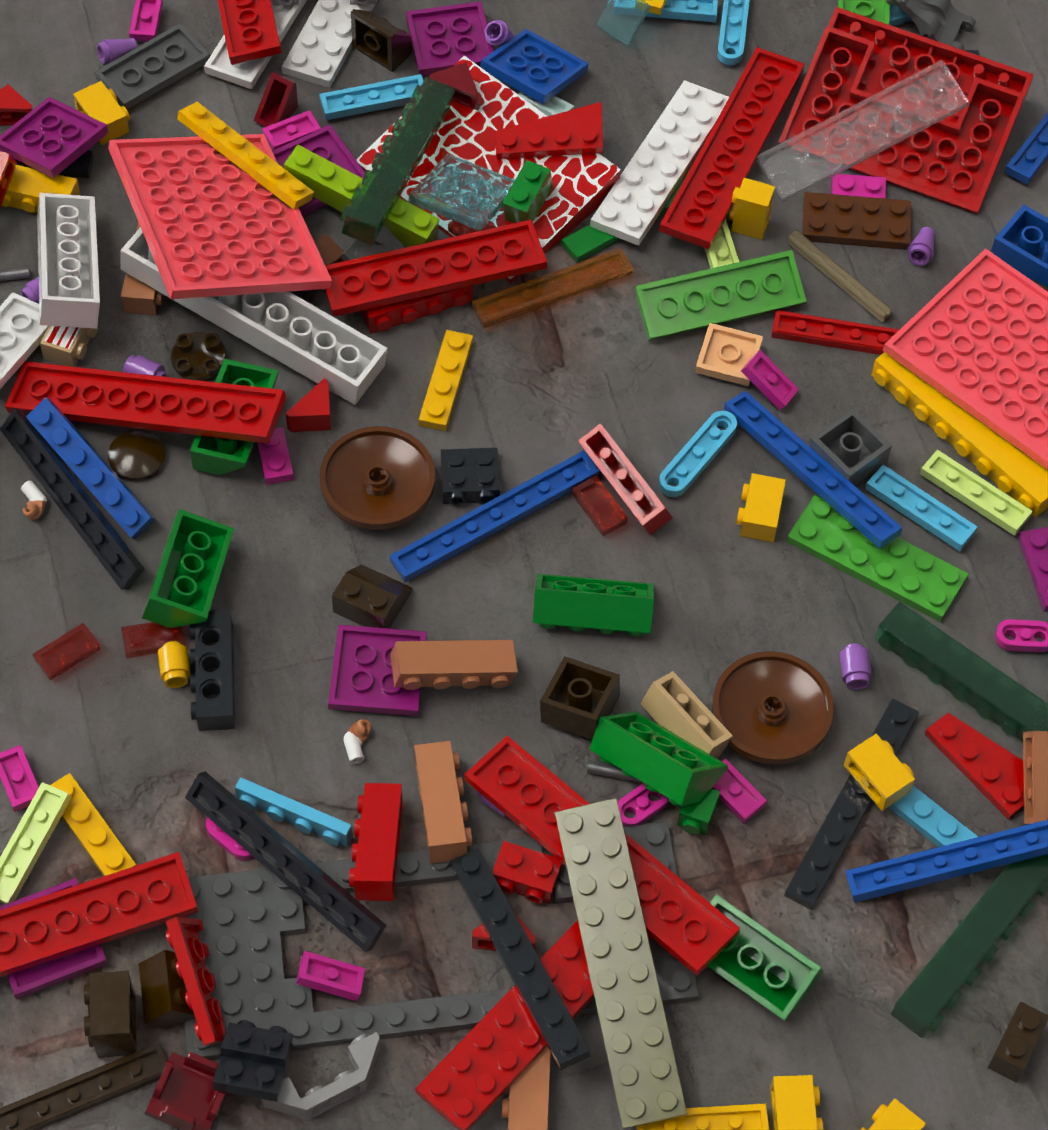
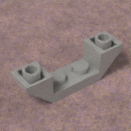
(319, 1099)

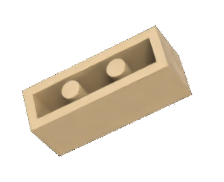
(685, 715)

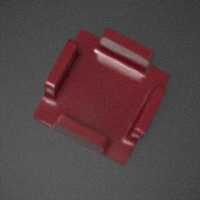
(186, 1093)

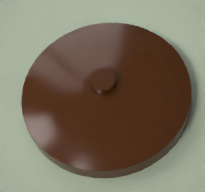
(377, 478)
(773, 707)

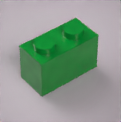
(527, 193)

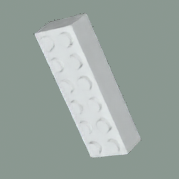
(67, 261)

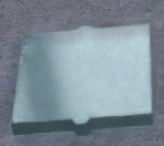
(623, 18)

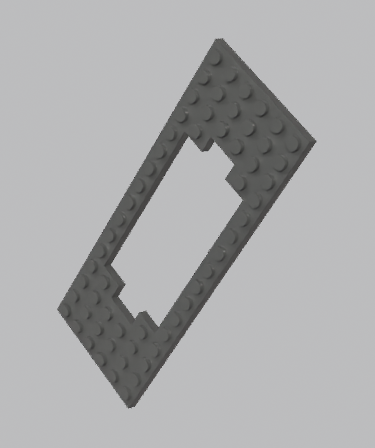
(254, 908)

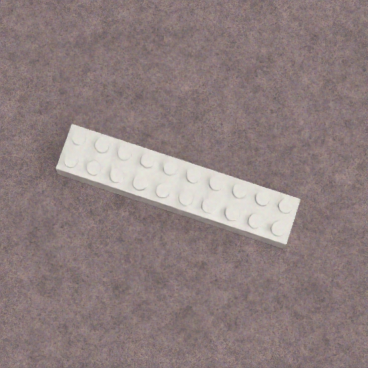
(280, 327)

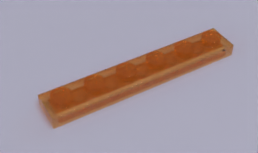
(552, 287)

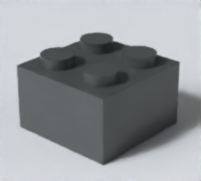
(852, 447)

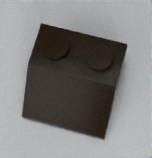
(379, 39)
(369, 597)

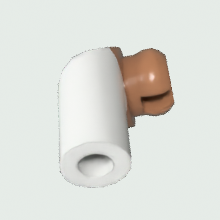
(36, 503)
(355, 738)

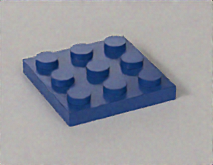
(534, 66)

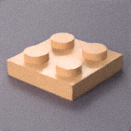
(726, 353)

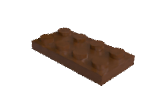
(856, 220)

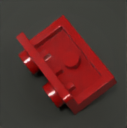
(526, 872)

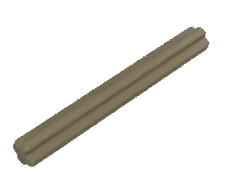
(839, 276)

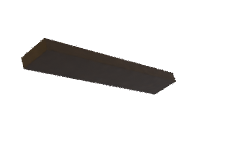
(85, 1090)

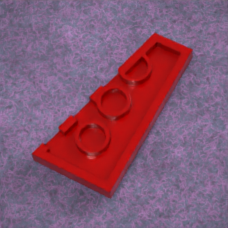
(555, 135)
(985, 763)
(199, 981)

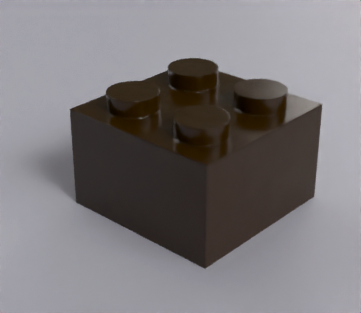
(579, 697)
(111, 1014)

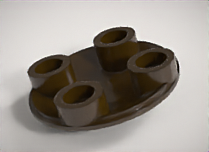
(198, 355)
(136, 454)

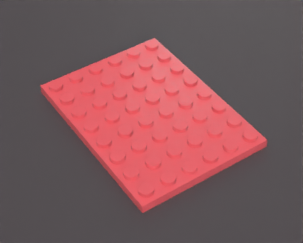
(213, 222)
(986, 350)

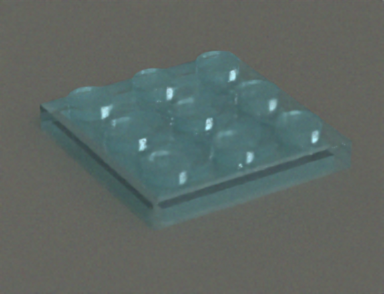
(462, 192)

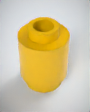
(174, 664)

